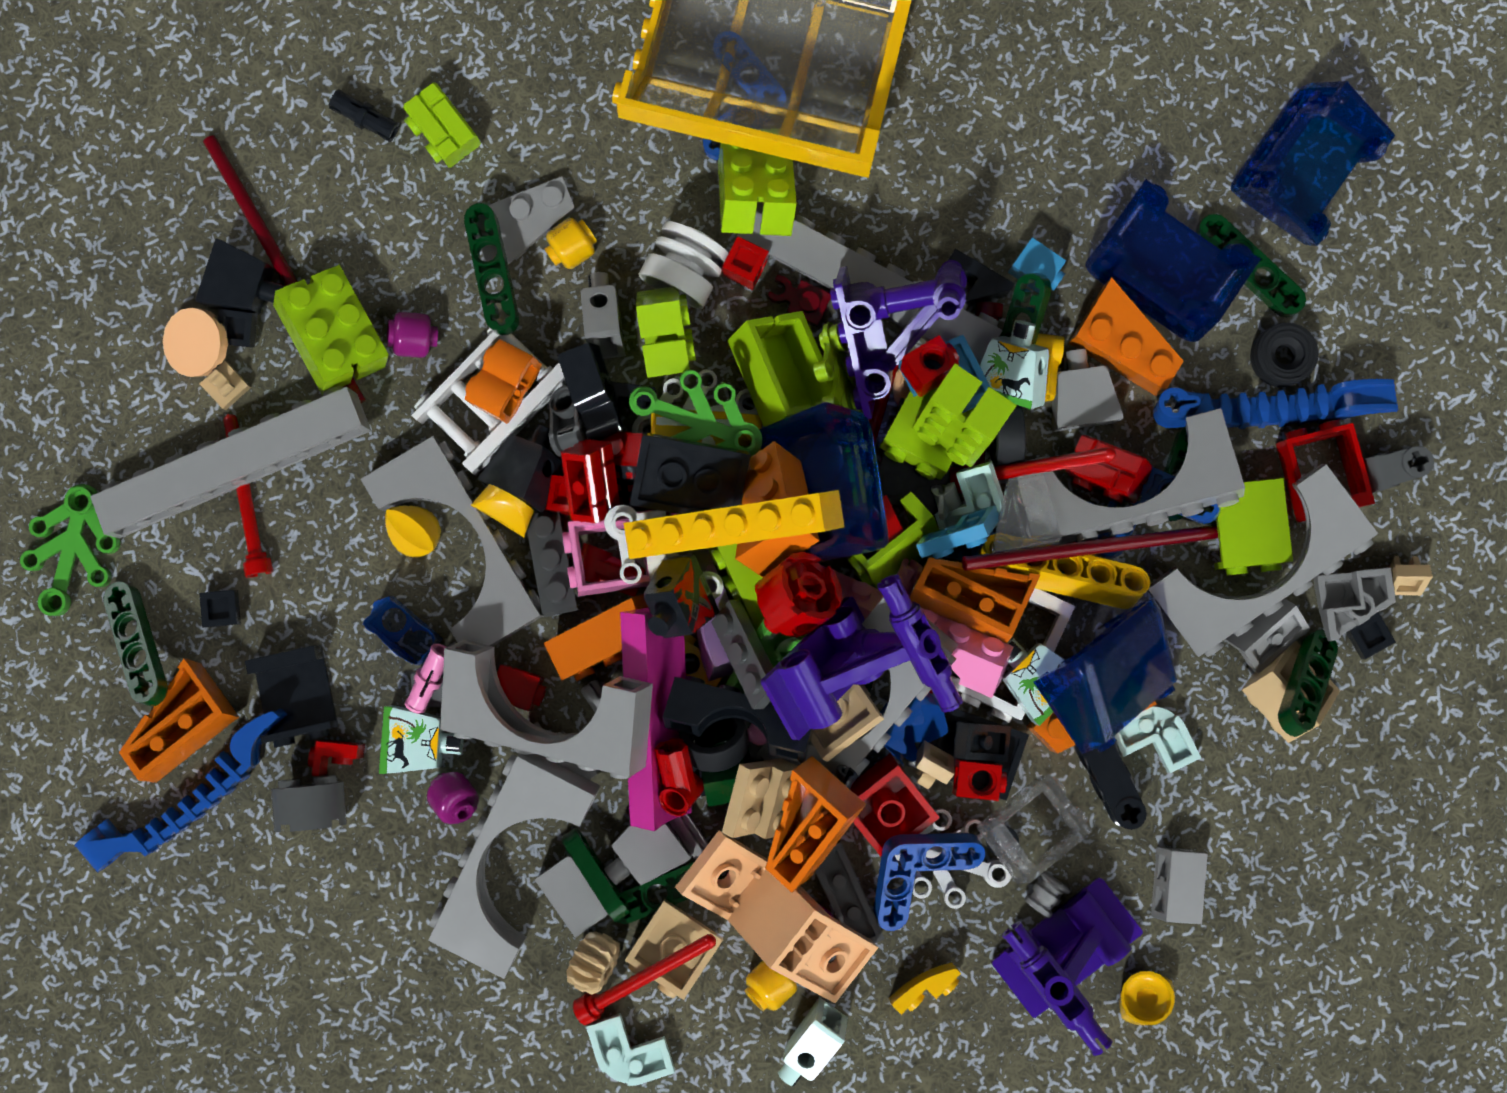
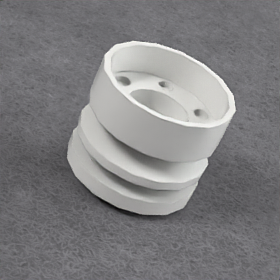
(686, 260)

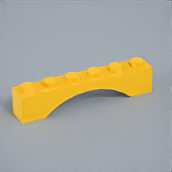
(735, 524)

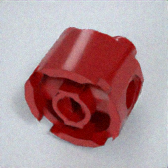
(798, 595)

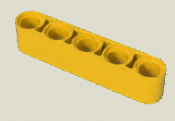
(1079, 576)

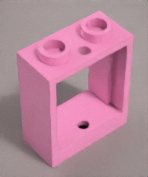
(576, 573)

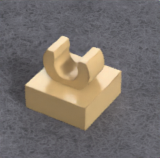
(225, 385)
(1410, 578)
(933, 765)

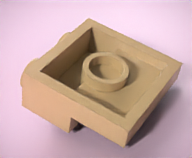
(857, 719)
(758, 798)
(665, 934)

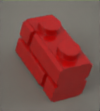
(1118, 479)
(590, 480)

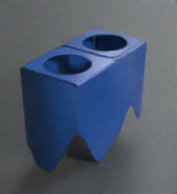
(374, 624)
(924, 723)

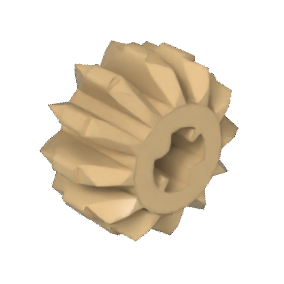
(593, 962)

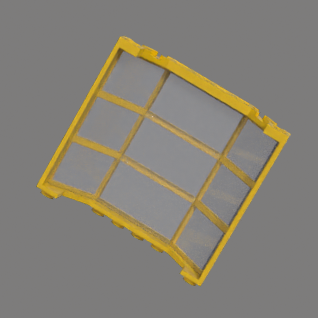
(769, 75)

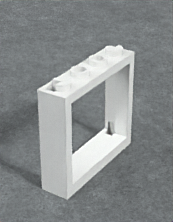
(1001, 708)

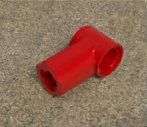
(602, 566)
(679, 781)

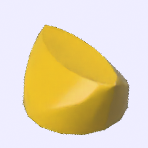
(504, 509)
(412, 530)
(1146, 998)

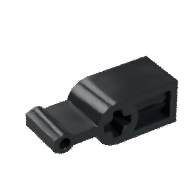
(591, 390)

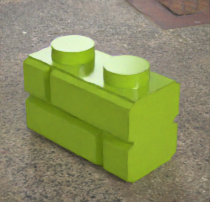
(441, 124)

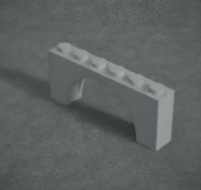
(429, 475)
(1205, 479)
(1332, 532)
(904, 688)
(480, 710)
(470, 920)

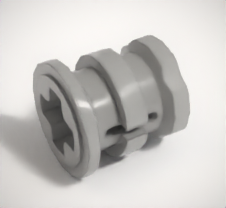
(1046, 894)

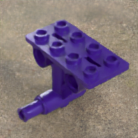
(865, 331)
(846, 654)
(1063, 952)

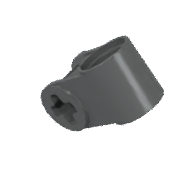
(565, 422)
(1392, 468)

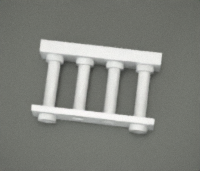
(477, 453)

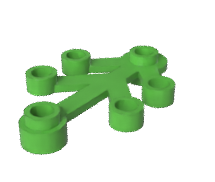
(703, 422)
(69, 544)

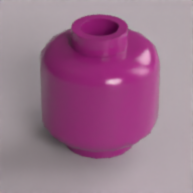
(411, 334)
(452, 797)

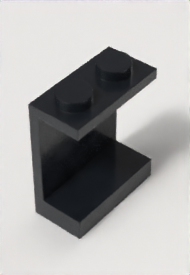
(300, 687)

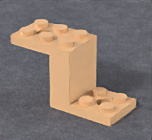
(780, 926)

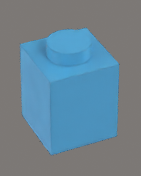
(1038, 259)

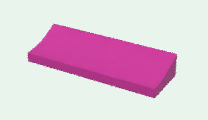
(654, 661)

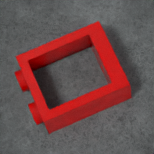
(1350, 455)

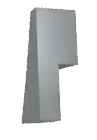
(1352, 598)

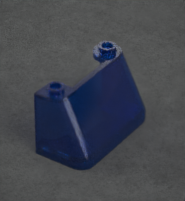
(1309, 157)
(1169, 266)
(841, 456)
(1112, 677)

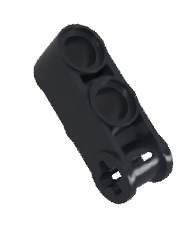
(1114, 785)

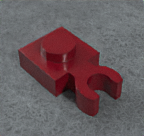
(805, 298)

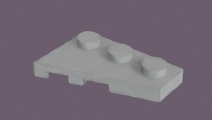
(528, 217)

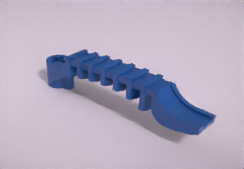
(1342, 402)
(106, 843)

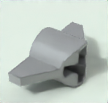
(946, 498)

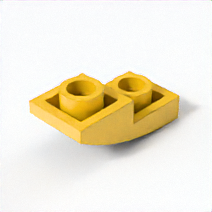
(935, 980)

